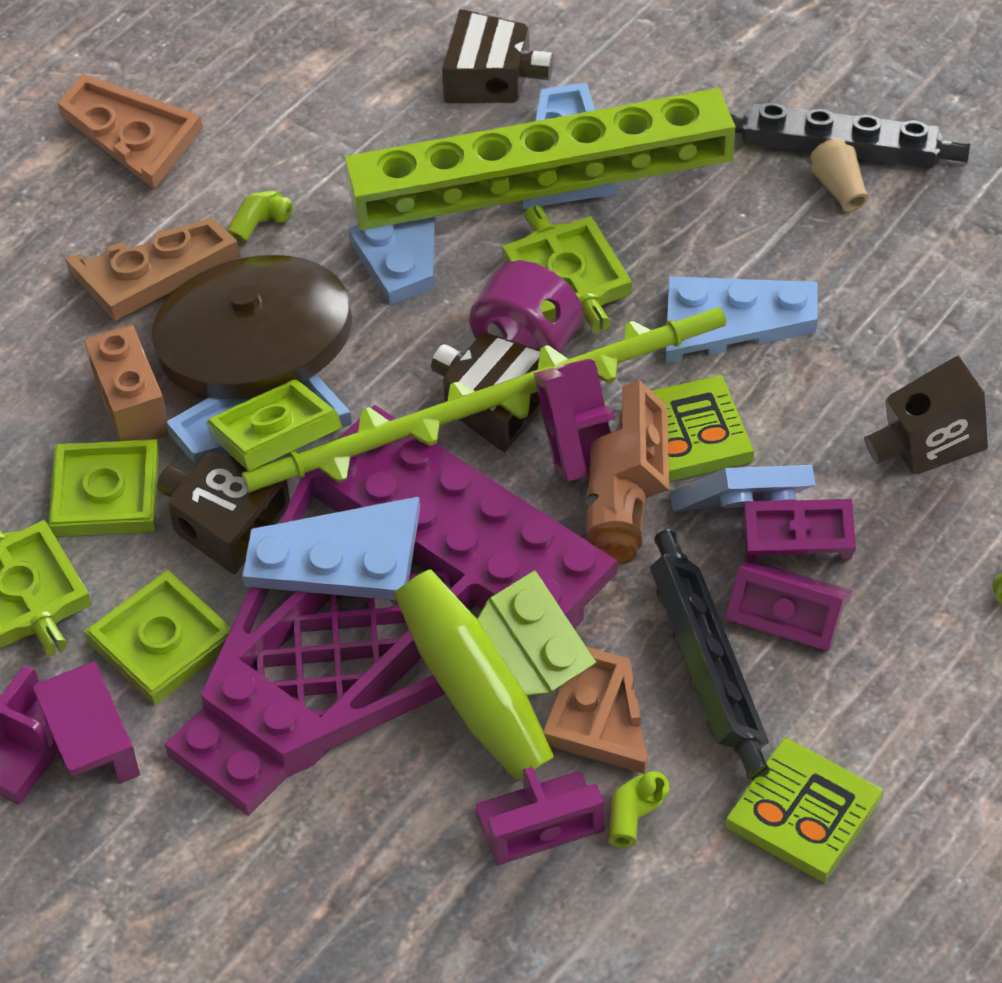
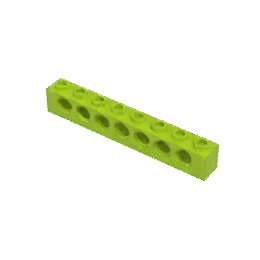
(539, 158)

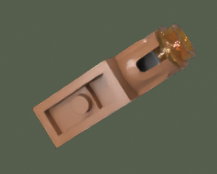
(625, 472)

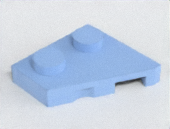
(398, 257)

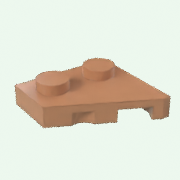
(600, 715)

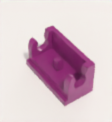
(798, 527)

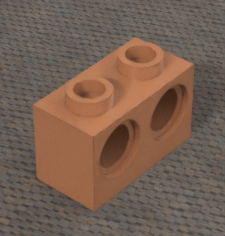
(127, 385)

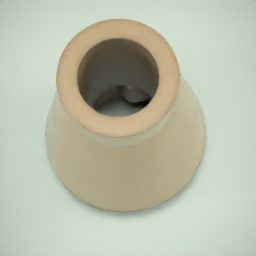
(839, 172)

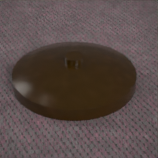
(252, 326)

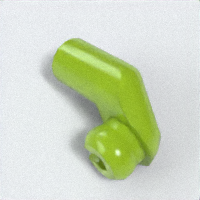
(259, 208)
(632, 803)

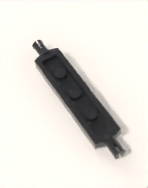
(870, 137)
(709, 655)

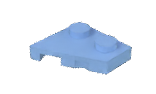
(738, 485)

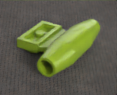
(497, 660)

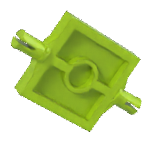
(579, 257)
(37, 587)

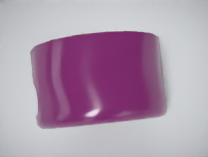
(514, 305)

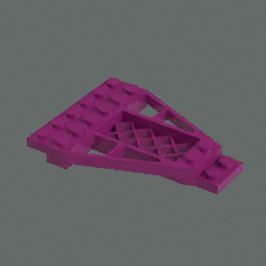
(466, 533)

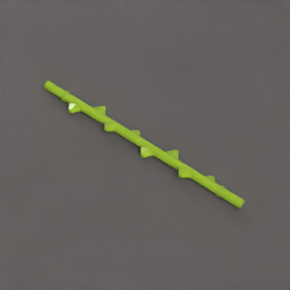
(462, 402)

